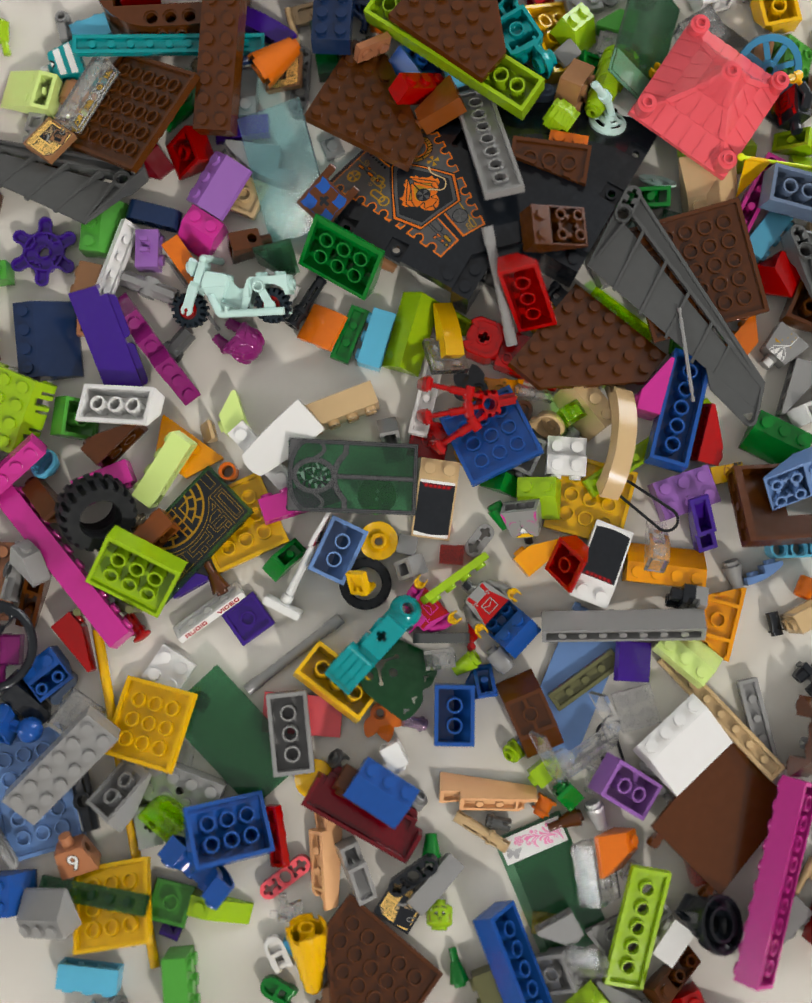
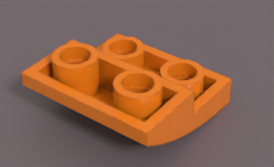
(322, 327)

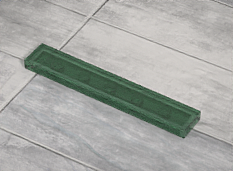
(100, 896)

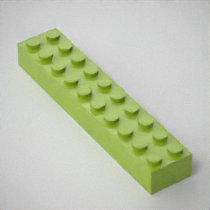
(509, 84)

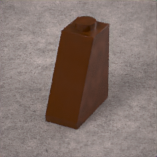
(42, 498)

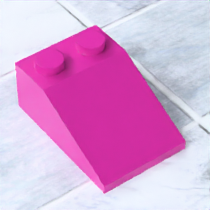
(652, 394)

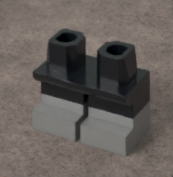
(687, 597)

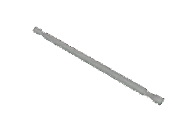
(186, 286)
(686, 354)

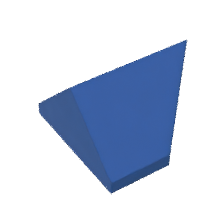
(483, 680)

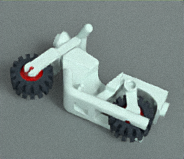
(228, 298)

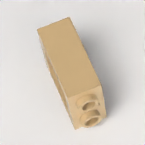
(798, 619)

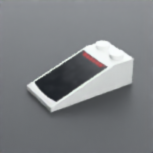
(606, 557)

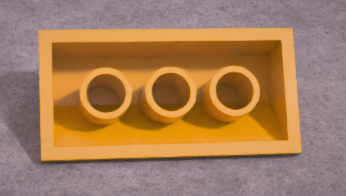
(684, 567)

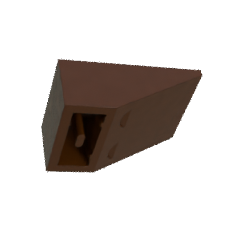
(553, 228)

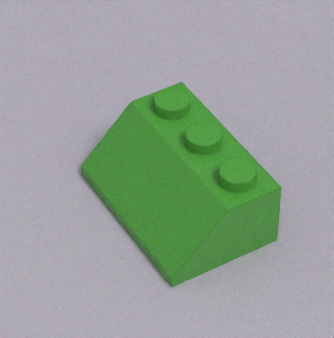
(99, 232)

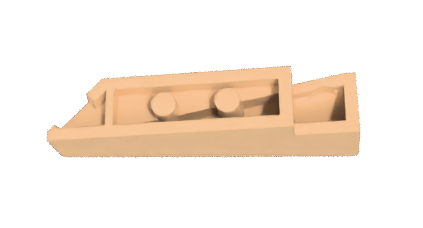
(484, 793)
(325, 861)

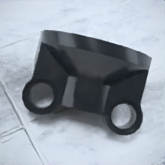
(713, 921)

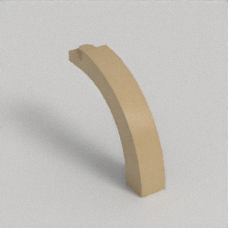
(621, 444)

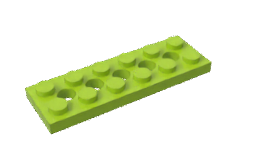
(629, 916)

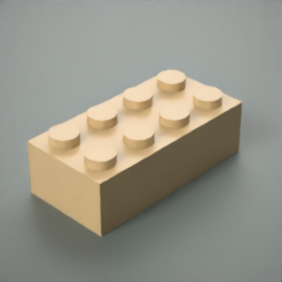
(345, 406)

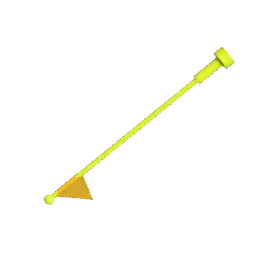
(755, 165)

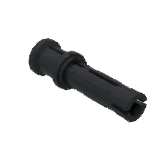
(299, 310)

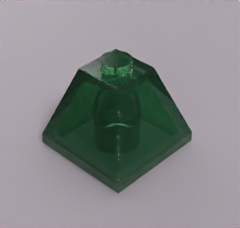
(278, 256)

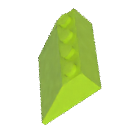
(135, 571)

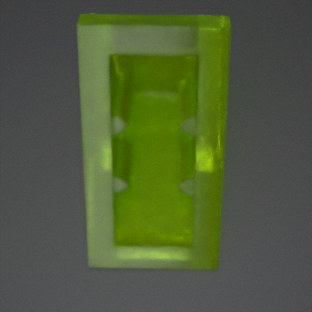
(571, 413)

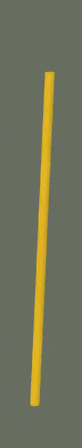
(110, 710)

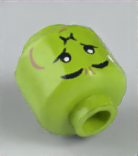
(439, 915)

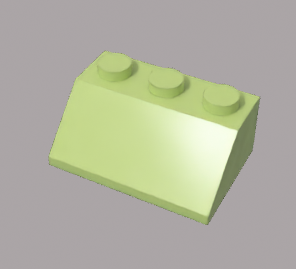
(690, 658)

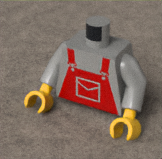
(485, 601)

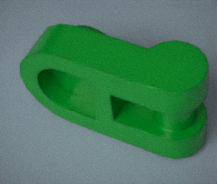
(273, 984)

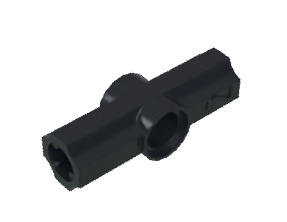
(87, 816)

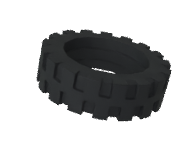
(384, 592)

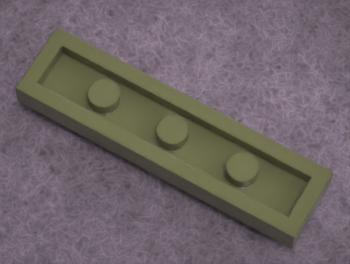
(583, 680)

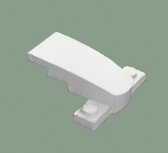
(270, 449)

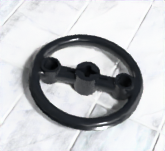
(14, 612)

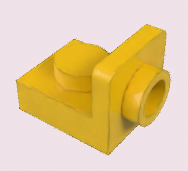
(359, 583)

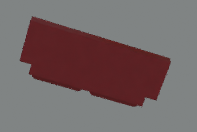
(396, 842)

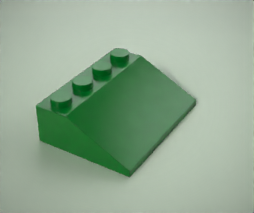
(342, 257)

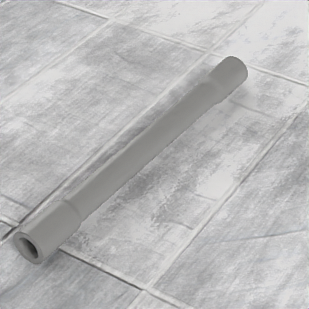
(508, 328)
(328, 627)

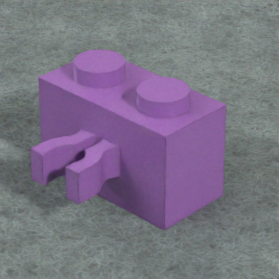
(148, 250)

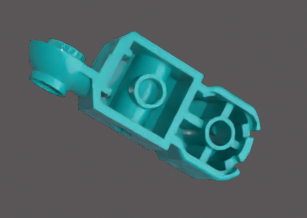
(524, 38)
(360, 658)

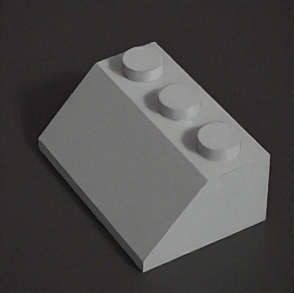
(47, 914)

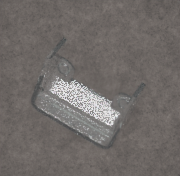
(565, 763)

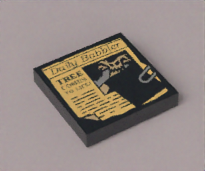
(397, 910)

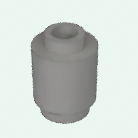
(499, 659)

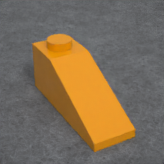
(533, 556)

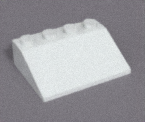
(683, 745)

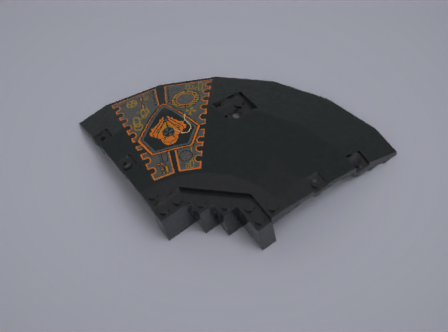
(439, 205)

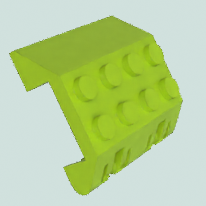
(20, 408)

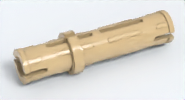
(489, 836)

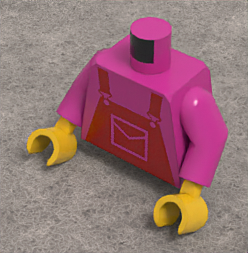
(433, 616)

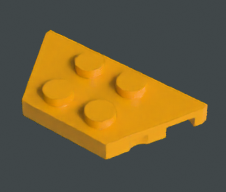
(200, 457)
(722, 620)

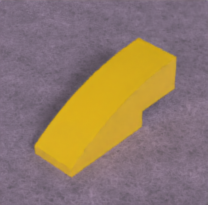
(448, 331)

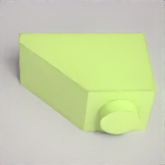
(231, 413)

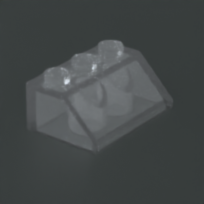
(592, 890)

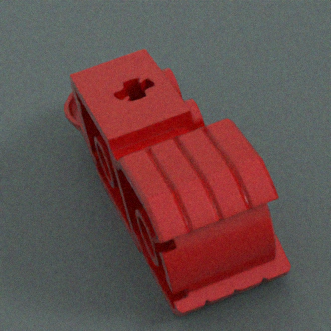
(494, 348)

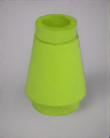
(467, 662)

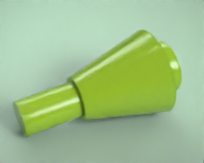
(4, 37)

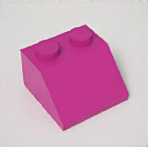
(201, 232)

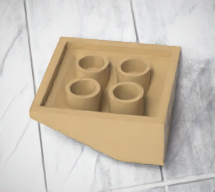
(702, 188)

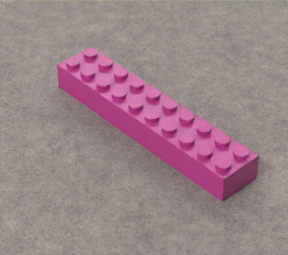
(775, 885)

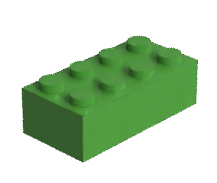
(180, 975)

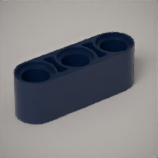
(154, 216)

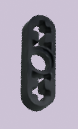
(409, 883)

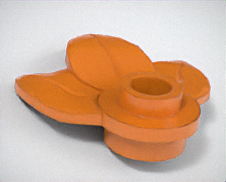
(381, 725)

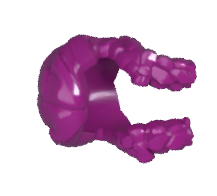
(245, 344)

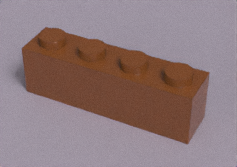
(158, 528)

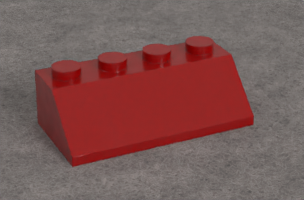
(525, 292)

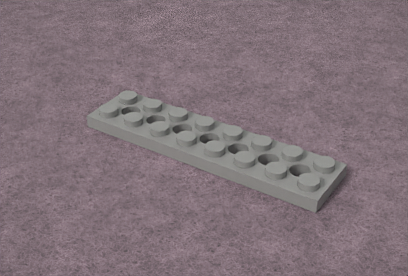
(498, 144)

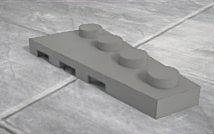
(603, 932)

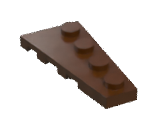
(556, 157)

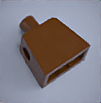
(242, 243)

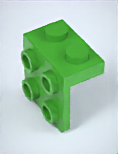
(806, 54)

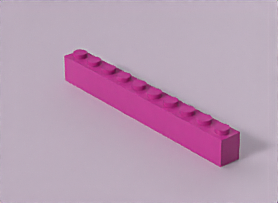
(66, 568)

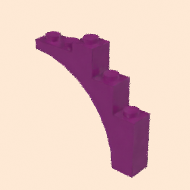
(157, 352)

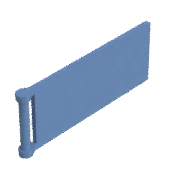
(565, 662)

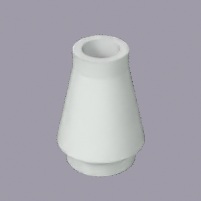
(596, 812)

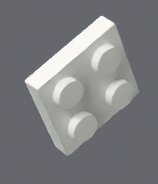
(169, 668)

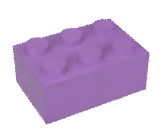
(681, 487)
(625, 786)

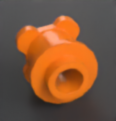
(543, 806)

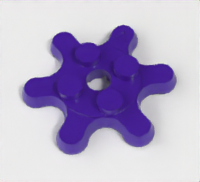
(34, 243)

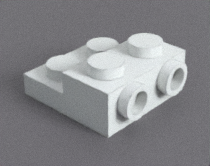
(566, 457)

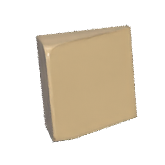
(208, 432)

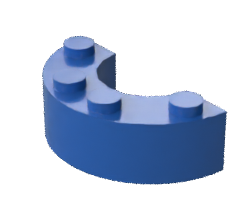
(214, 883)

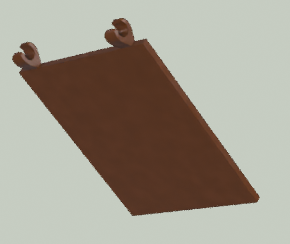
(718, 819)

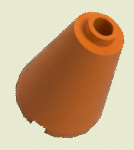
(274, 60)

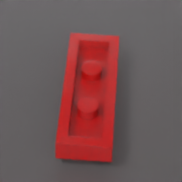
(280, 856)

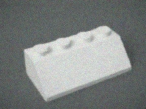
(119, 404)

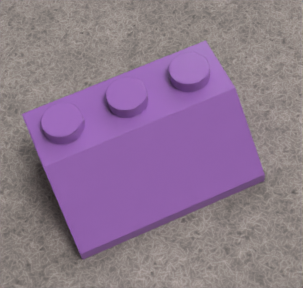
(219, 185)

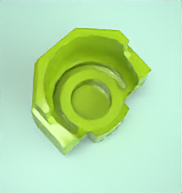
(560, 115)

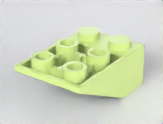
(33, 92)

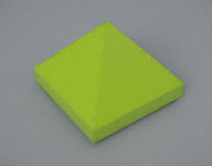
(464, 323)

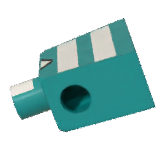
(64, 63)

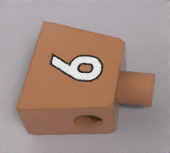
(76, 855)

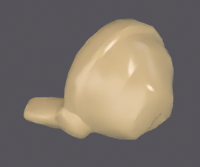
(547, 424)

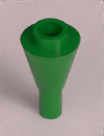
(457, 973)

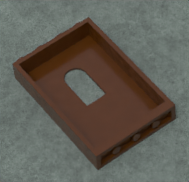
(753, 512)

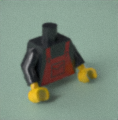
(792, 106)

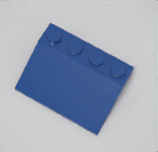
(227, 831)

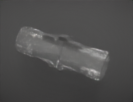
(534, 394)

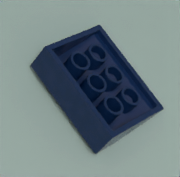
(47, 340)

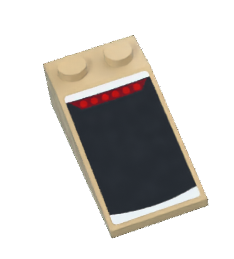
(435, 499)

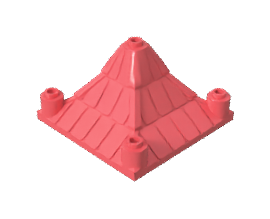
(707, 98)

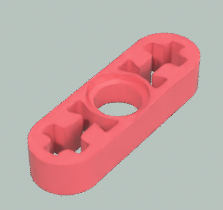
(270, 880)

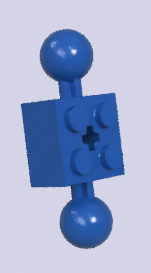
(27, 730)

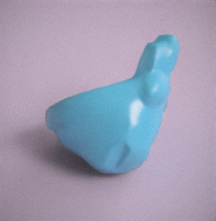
(46, 465)

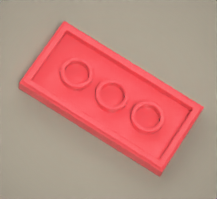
(324, 718)

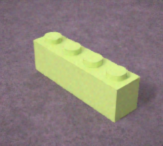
(164, 468)

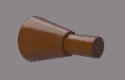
(217, 582)
(568, 819)

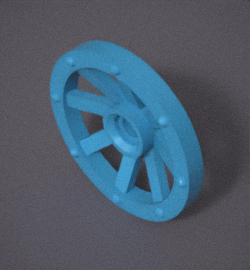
(768, 62)

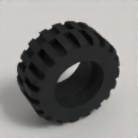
(84, 493)

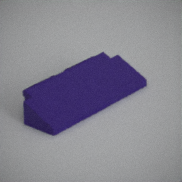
(106, 337)

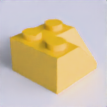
(776, 15)

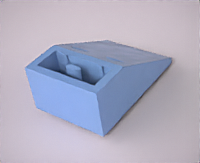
(790, 480)

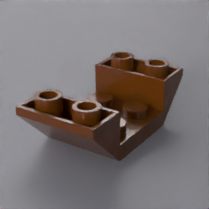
(529, 710)
(802, 765)

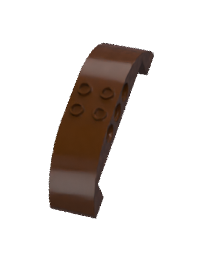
(155, 18)

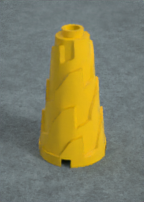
(308, 947)

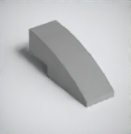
(356, 870)
(433, 887)

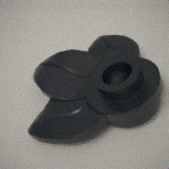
(473, 378)

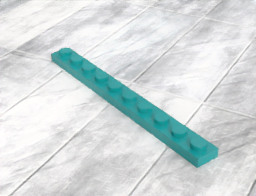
(149, 44)

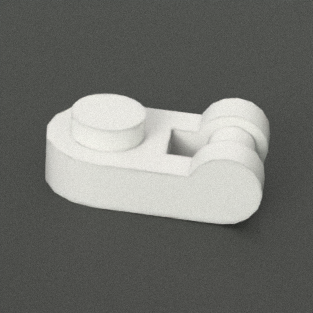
(273, 948)

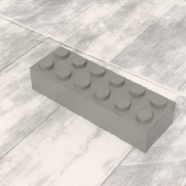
(61, 765)

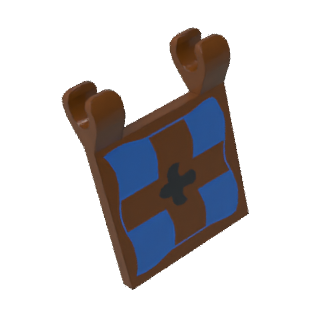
(325, 197)

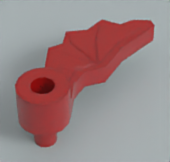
(473, 637)

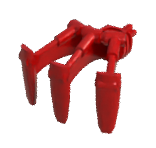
(473, 421)

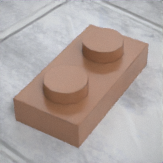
(372, 47)

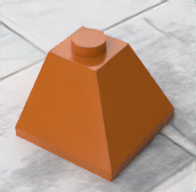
(615, 849)

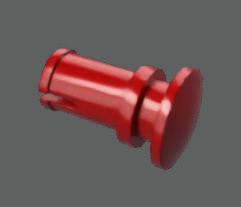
(138, 628)

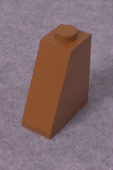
(440, 106)

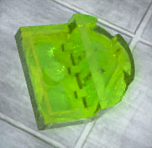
(163, 816)

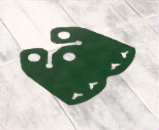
(408, 683)

